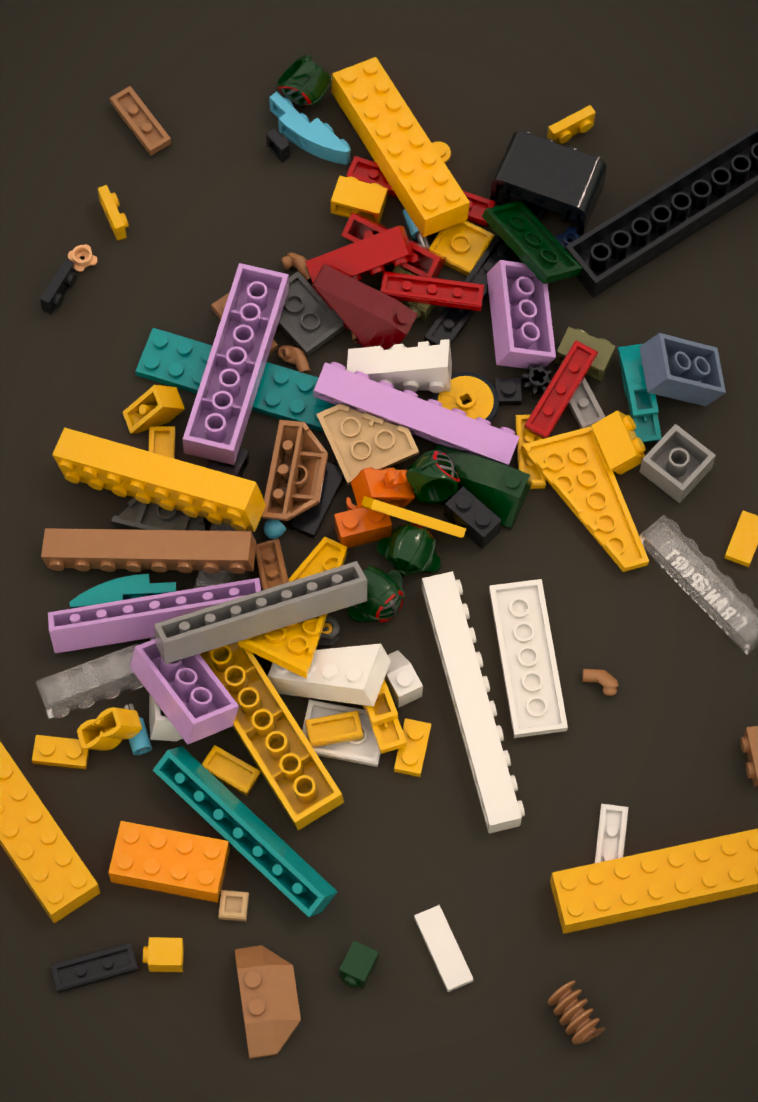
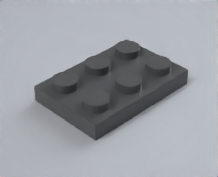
(307, 317)

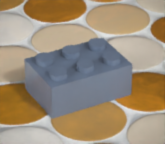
(682, 369)

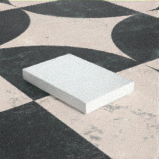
(359, 751)

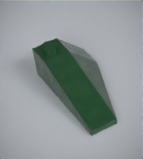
(492, 483)

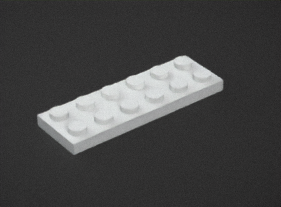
(528, 658)

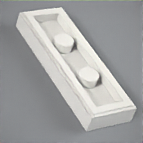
(611, 832)
(443, 948)

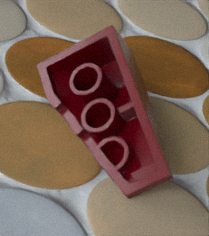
(365, 311)

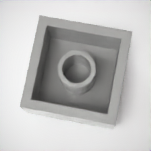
(677, 463)

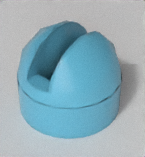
(273, 529)

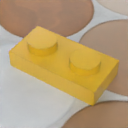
(572, 125)
(109, 204)
(59, 752)
(411, 757)

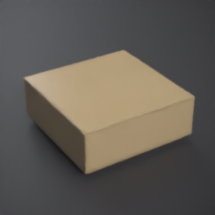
(233, 905)

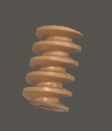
(574, 1014)

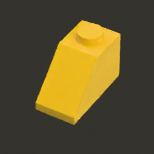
(153, 408)

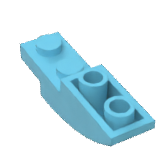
(312, 137)

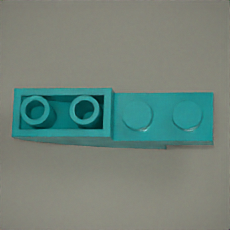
(642, 405)
(122, 589)

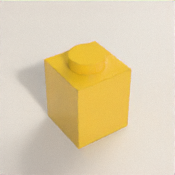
(164, 954)

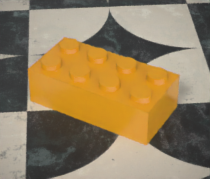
(169, 861)

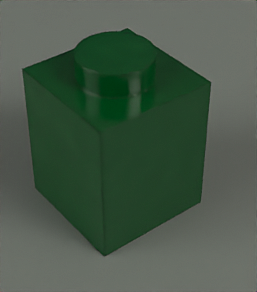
(358, 965)

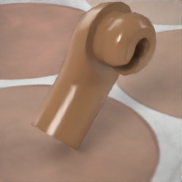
(297, 262)
(296, 357)
(603, 677)

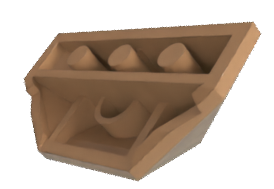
(294, 472)
(267, 999)

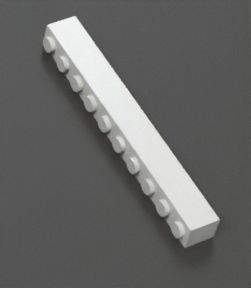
(471, 702)

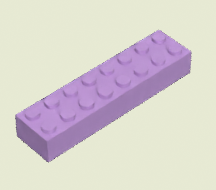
(236, 364)

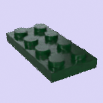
(532, 242)

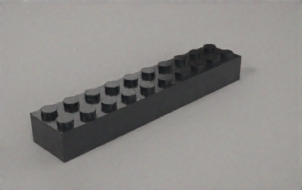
(668, 215)

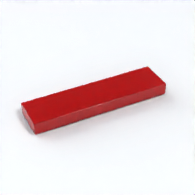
(432, 291)
(561, 390)

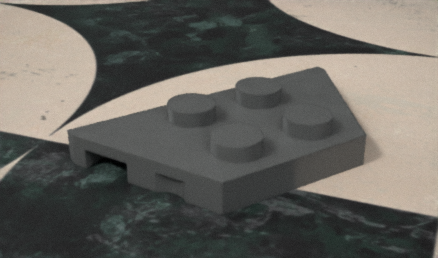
(153, 517)

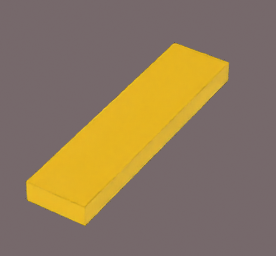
(413, 517)

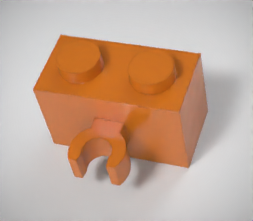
(383, 485)
(361, 525)

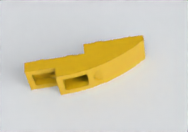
(385, 722)

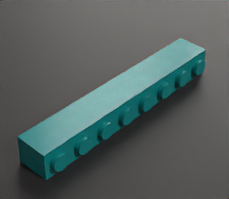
(245, 831)

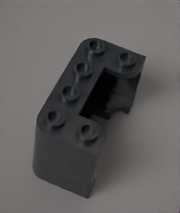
(550, 178)

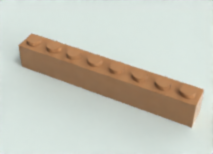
(149, 550)

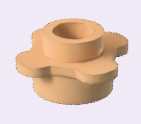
(82, 251)

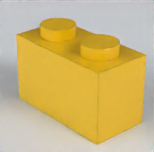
(358, 197)
(619, 442)

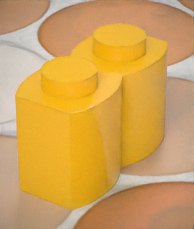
(109, 729)

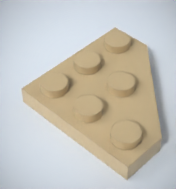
(364, 440)

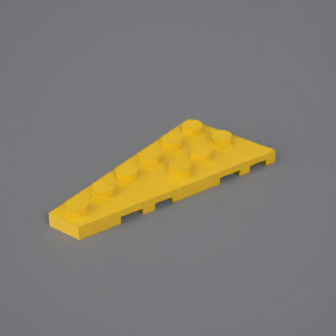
(584, 481)
(296, 644)

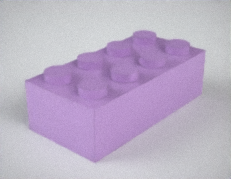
(520, 316)
(185, 692)

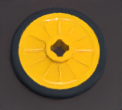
(472, 387)

